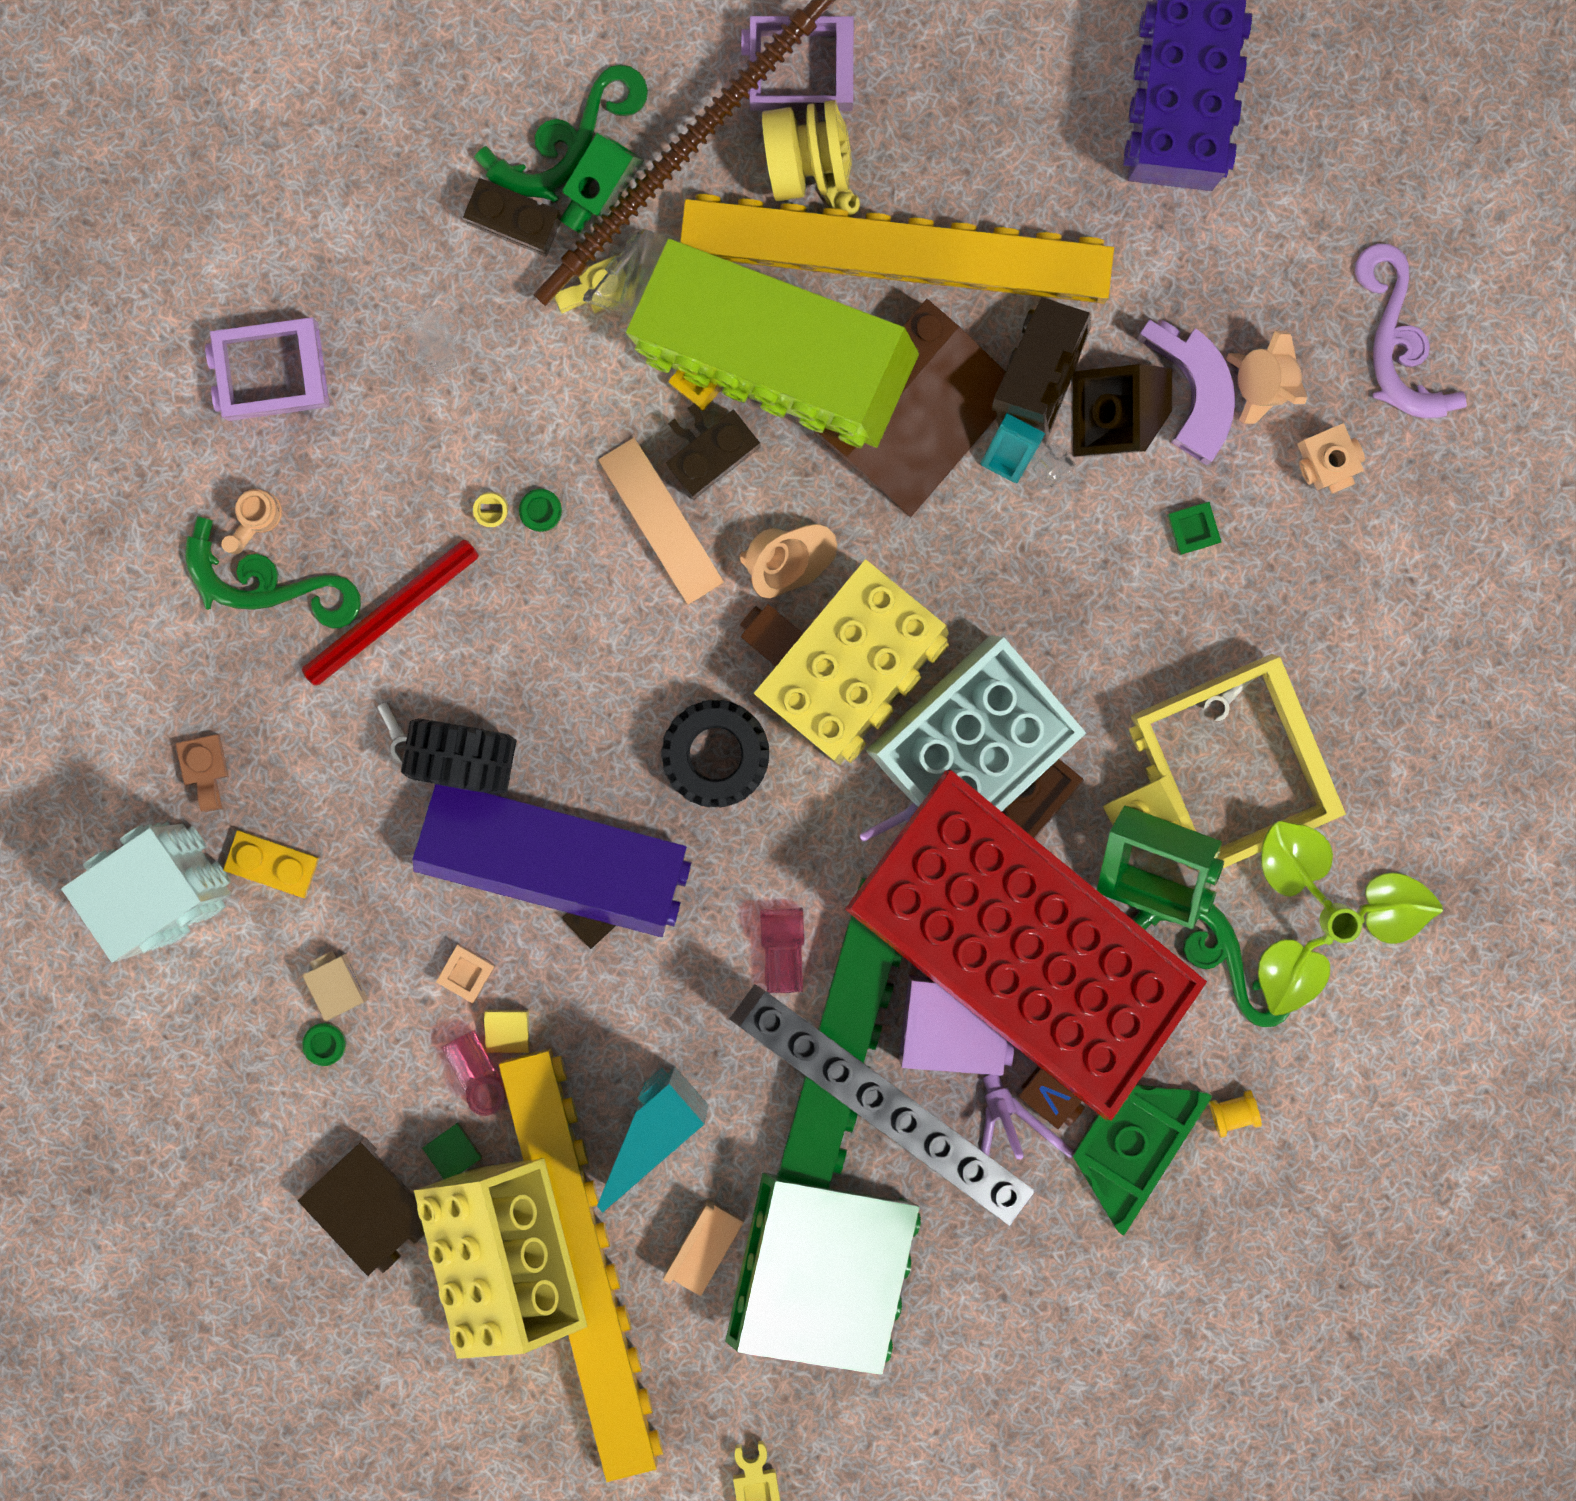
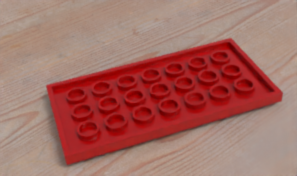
(1026, 945)

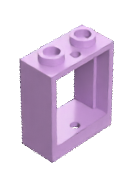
(837, 26)
(311, 361)

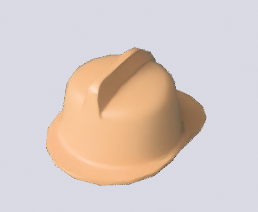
(788, 559)

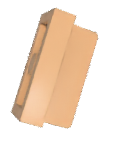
(703, 1248)

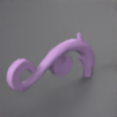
(1394, 391)

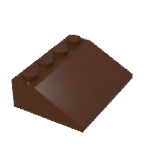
(936, 416)

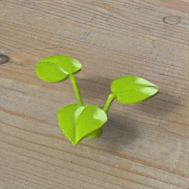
(1294, 859)

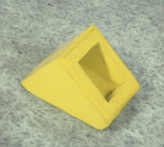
(506, 1031)

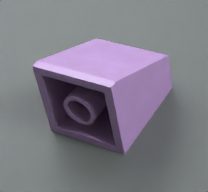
(947, 1035)

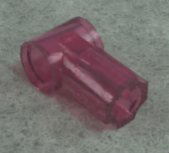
(782, 937)
(474, 1069)

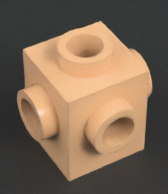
(1316, 464)

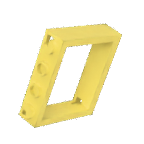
(1297, 729)

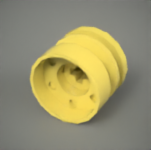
(806, 150)

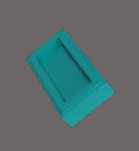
(1012, 448)

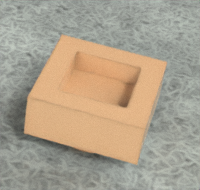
(465, 973)

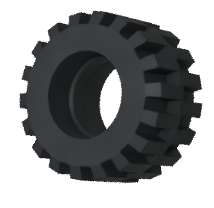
(458, 756)
(678, 764)

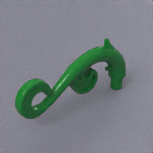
(556, 130)
(211, 587)
(1225, 948)

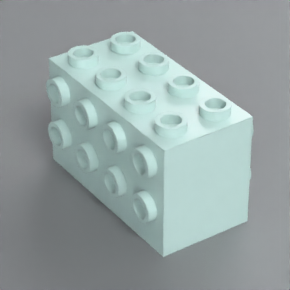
(148, 890)

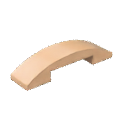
(661, 521)

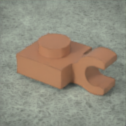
(201, 764)

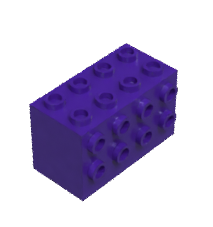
(1187, 92)

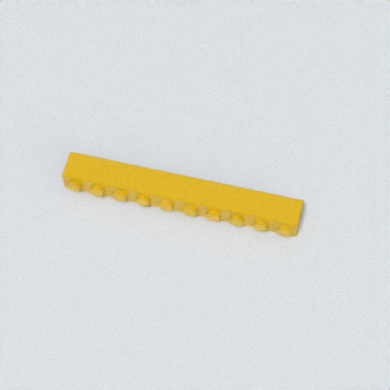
(899, 250)
(601, 1349)

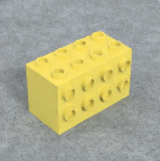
(854, 663)
(500, 1259)

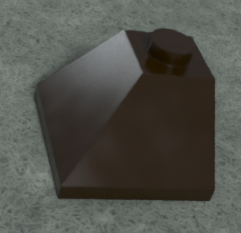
(1119, 408)

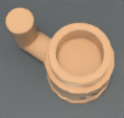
(257, 513)

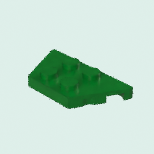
(1134, 1149)

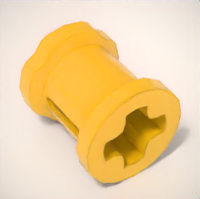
(1235, 1113)

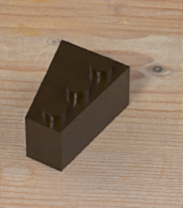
(1042, 365)

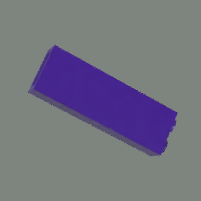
(551, 859)

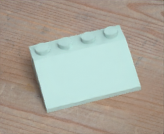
(984, 723)

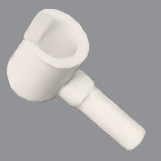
(1227, 697)
(394, 729)

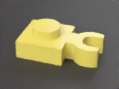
(756, 1482)

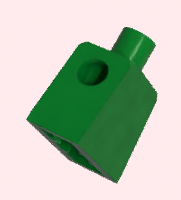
(612, 168)

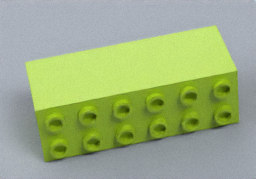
(772, 344)

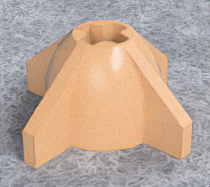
(1269, 377)

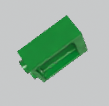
(1151, 891)

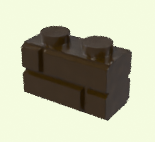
(512, 217)

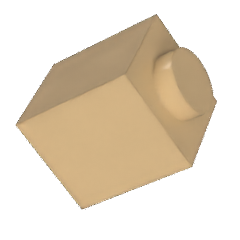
(334, 985)

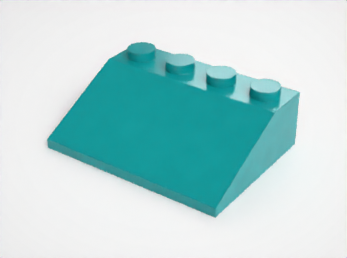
(664, 1120)

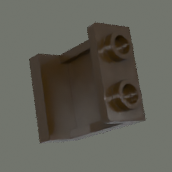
(365, 1209)

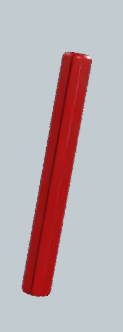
(390, 612)

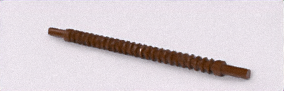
(574, 262)

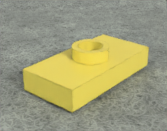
(1155, 798)

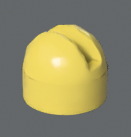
(491, 517)

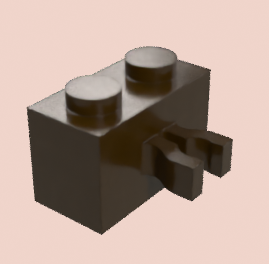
(712, 453)

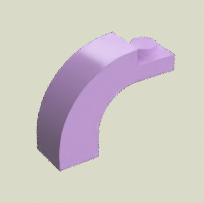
(1209, 383)

